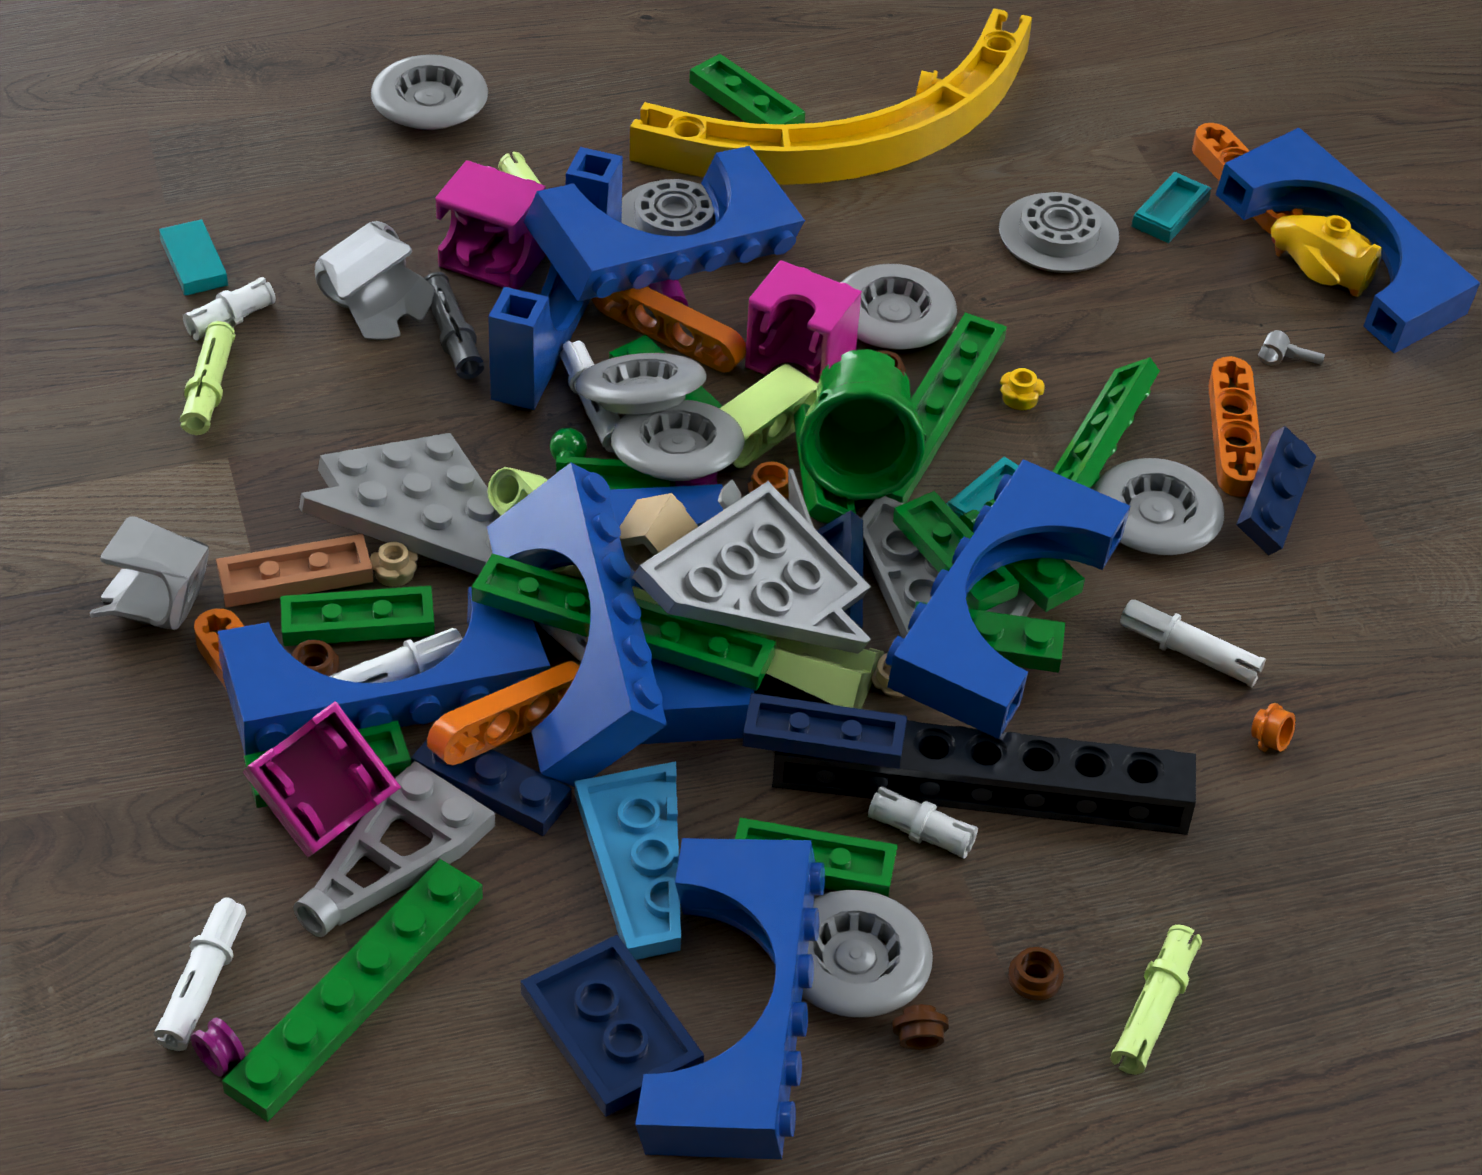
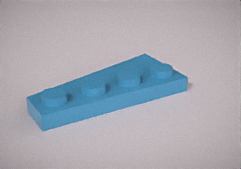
(636, 851)

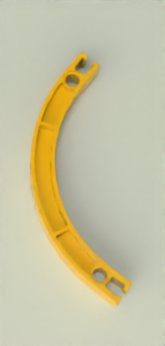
(849, 145)

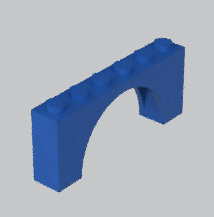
(1296, 172)
(607, 257)
(531, 328)
(944, 655)
(615, 690)
(278, 694)
(692, 702)
(741, 1097)

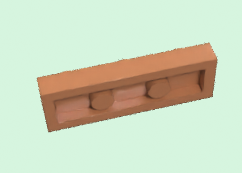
(294, 570)

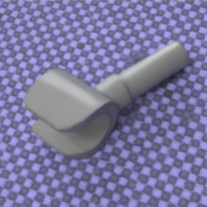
(1278, 345)

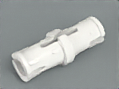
(230, 307)
(922, 822)

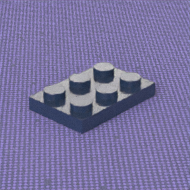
(609, 1022)

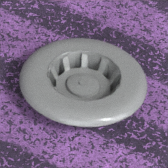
(429, 92)
(668, 208)
(1058, 232)
(902, 306)
(641, 382)
(679, 441)
(1170, 505)
(854, 967)

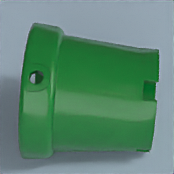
(862, 428)

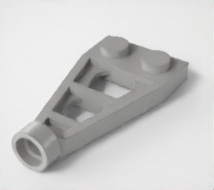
(426, 803)

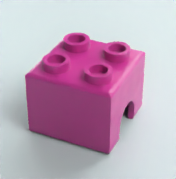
(488, 226)
(800, 320)
(321, 779)

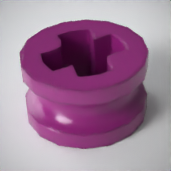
(217, 1046)

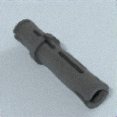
(464, 354)

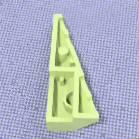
(824, 672)

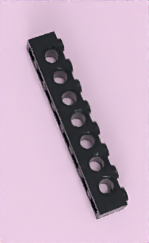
(1017, 777)

